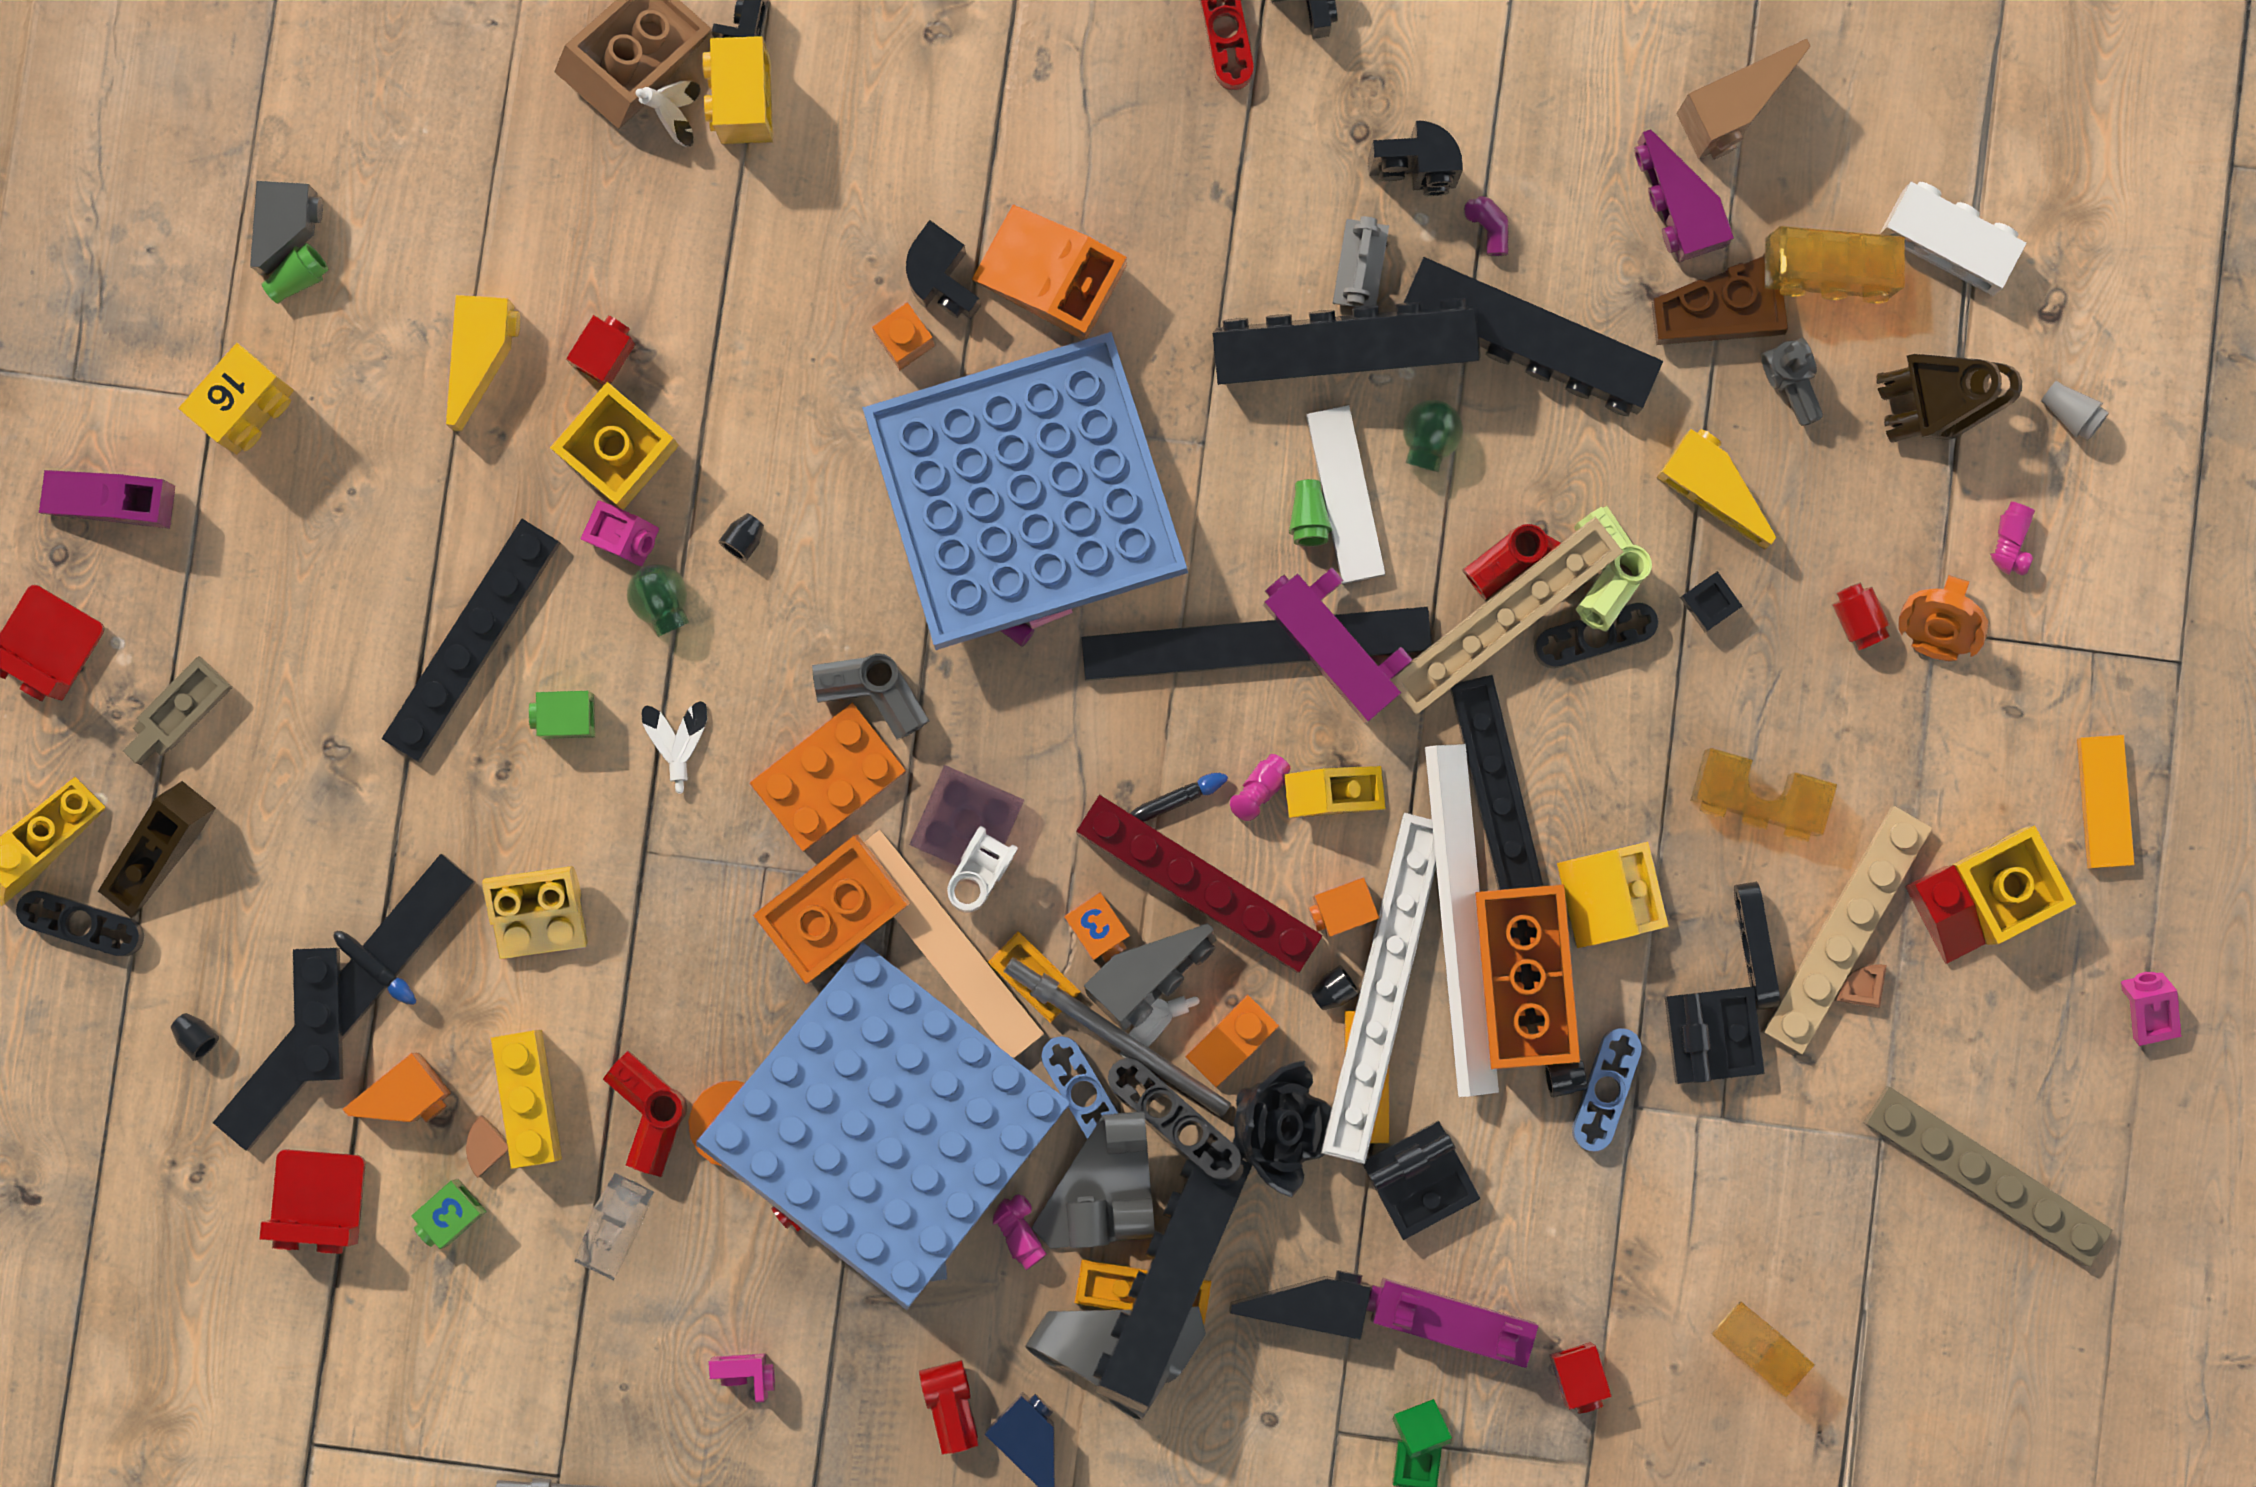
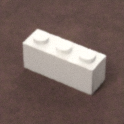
(1954, 237)

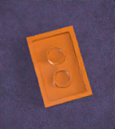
(828, 777)
(831, 909)

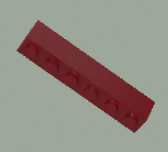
(1199, 884)

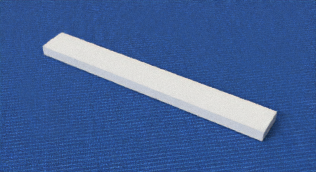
(1457, 887)
(1382, 992)

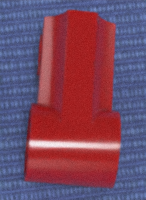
(947, 1396)

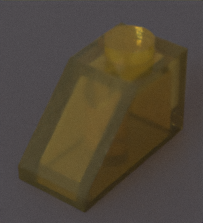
(1763, 1349)

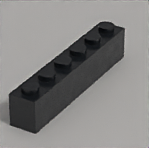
(1544, 341)
(1346, 343)
(1169, 1286)

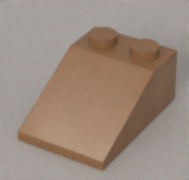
(629, 49)
(1725, 108)

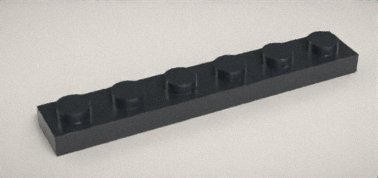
(471, 640)

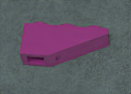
(1688, 205)
(108, 498)

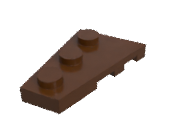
(1721, 308)

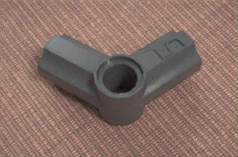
(850, 680)

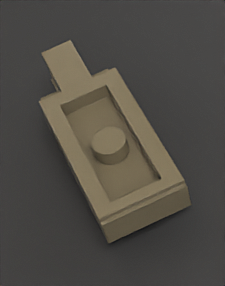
(177, 710)

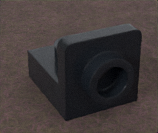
(749, 17)

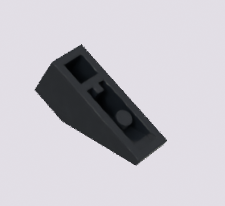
(1317, 1304)

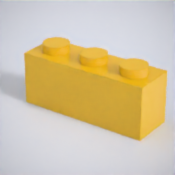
(526, 1099)

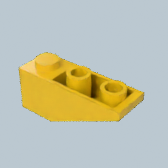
(44, 835)

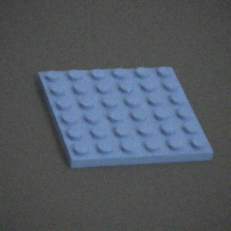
(1024, 491)
(883, 1125)

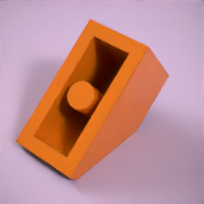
(1232, 1040)
(403, 1094)

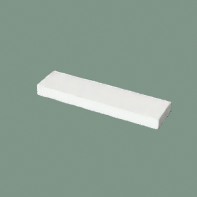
(1345, 494)

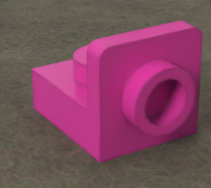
(620, 533)
(2152, 1007)
(736, 1368)

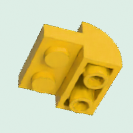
(1612, 895)
(535, 912)

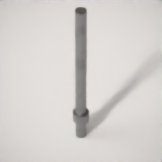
(1046, 990)

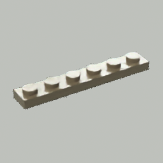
(1988, 1176)

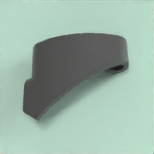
(1104, 1190)
(1080, 1337)

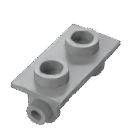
(1360, 262)

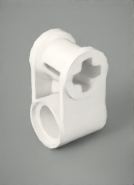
(981, 868)

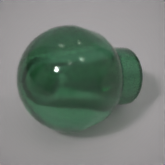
(1431, 433)
(658, 597)

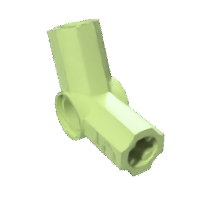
(1613, 586)

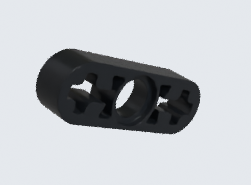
(1568, 655)
(46, 924)
(1756, 944)

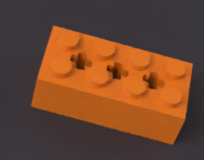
(1506, 999)

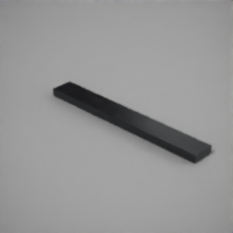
(1242, 644)
(1498, 800)
(394, 945)

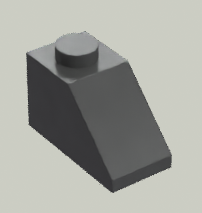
(282, 219)

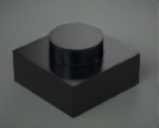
(1711, 601)

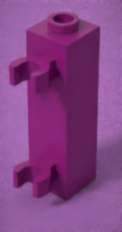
(1331, 646)
(1452, 1322)

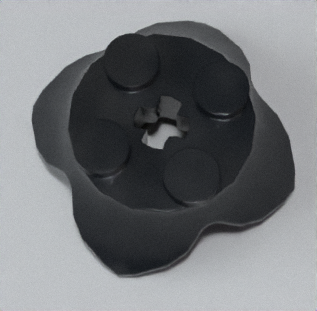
(1281, 1126)

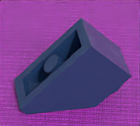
(1027, 1438)

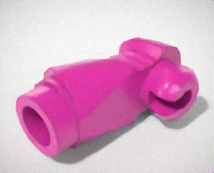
(2012, 533)
(1260, 787)
(1019, 1235)

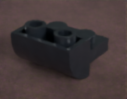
(1428, 155)

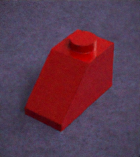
(1947, 912)

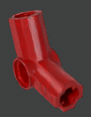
(1504, 562)
(642, 1089)

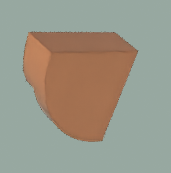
(1863, 986)
(484, 1146)

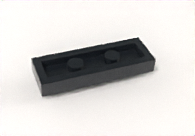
(317, 1014)

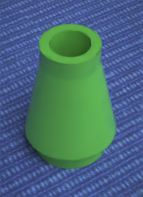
(298, 271)
(1309, 515)

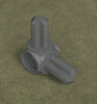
(1790, 369)

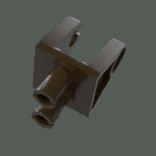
(1948, 395)

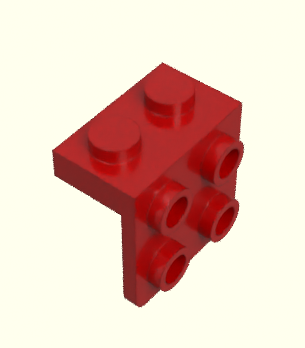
(47, 643)
(315, 1201)

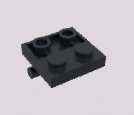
(1714, 1035)
(1420, 1180)

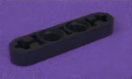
(1172, 1124)

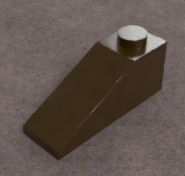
(156, 847)

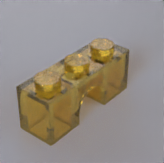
(1725, 786)

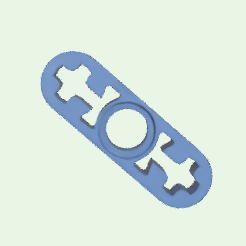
(1626, 1061)
(1058, 1070)

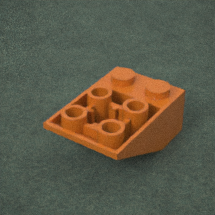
(1051, 271)

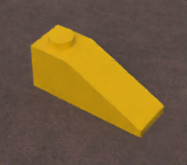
(479, 346)
(1712, 482)

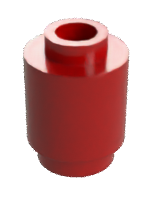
(1861, 616)

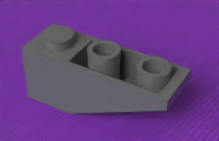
(1141, 975)

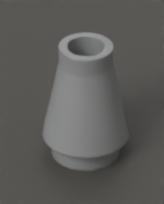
(2075, 410)

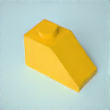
(1334, 791)

